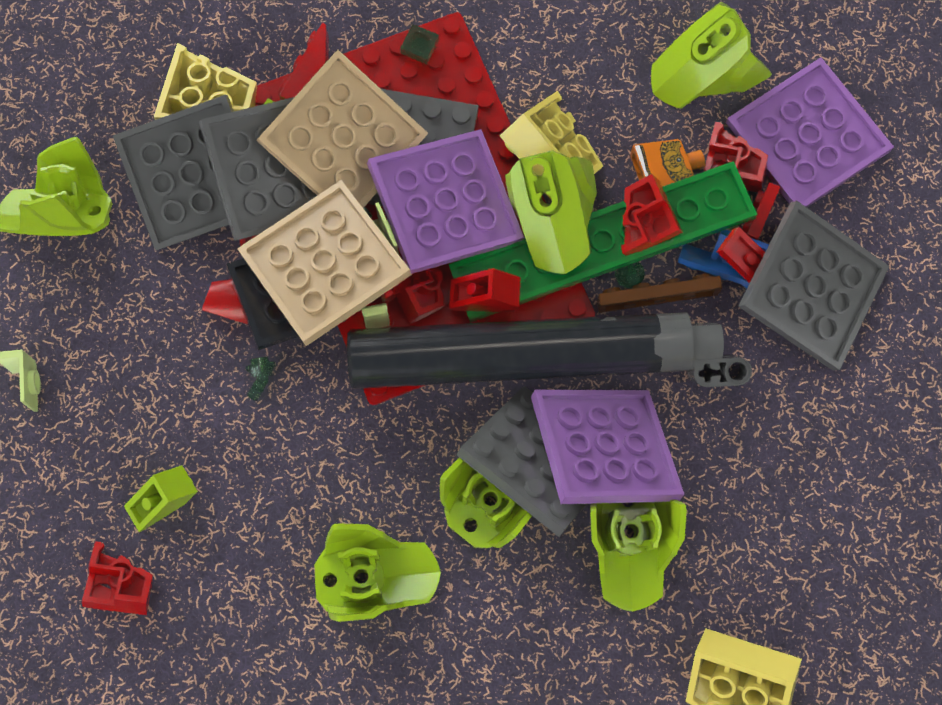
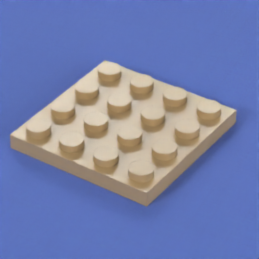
(337, 127)
(324, 262)

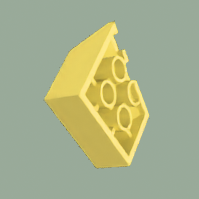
(197, 80)
(545, 130)
(740, 673)

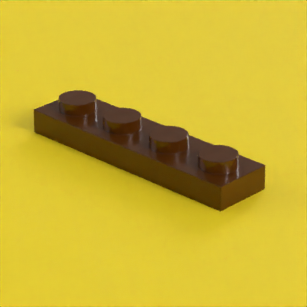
(669, 291)

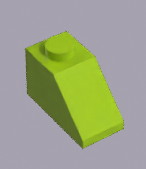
(160, 497)

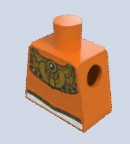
(665, 161)

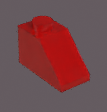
(485, 291)

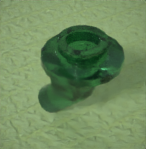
(630, 275)
(260, 369)

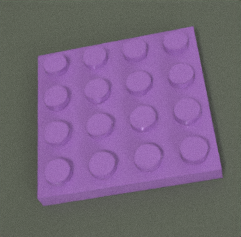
(811, 134)
(445, 201)
(606, 446)

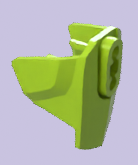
(708, 60)
(65, 198)
(556, 230)
(463, 501)
(636, 565)
(396, 571)

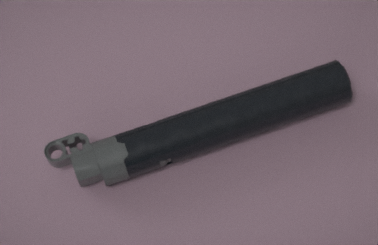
(540, 351)

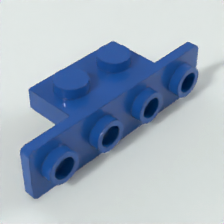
(712, 262)

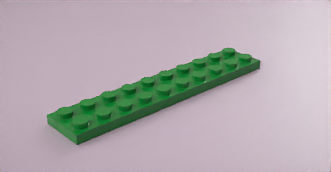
(700, 203)

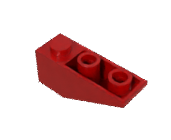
(307, 64)

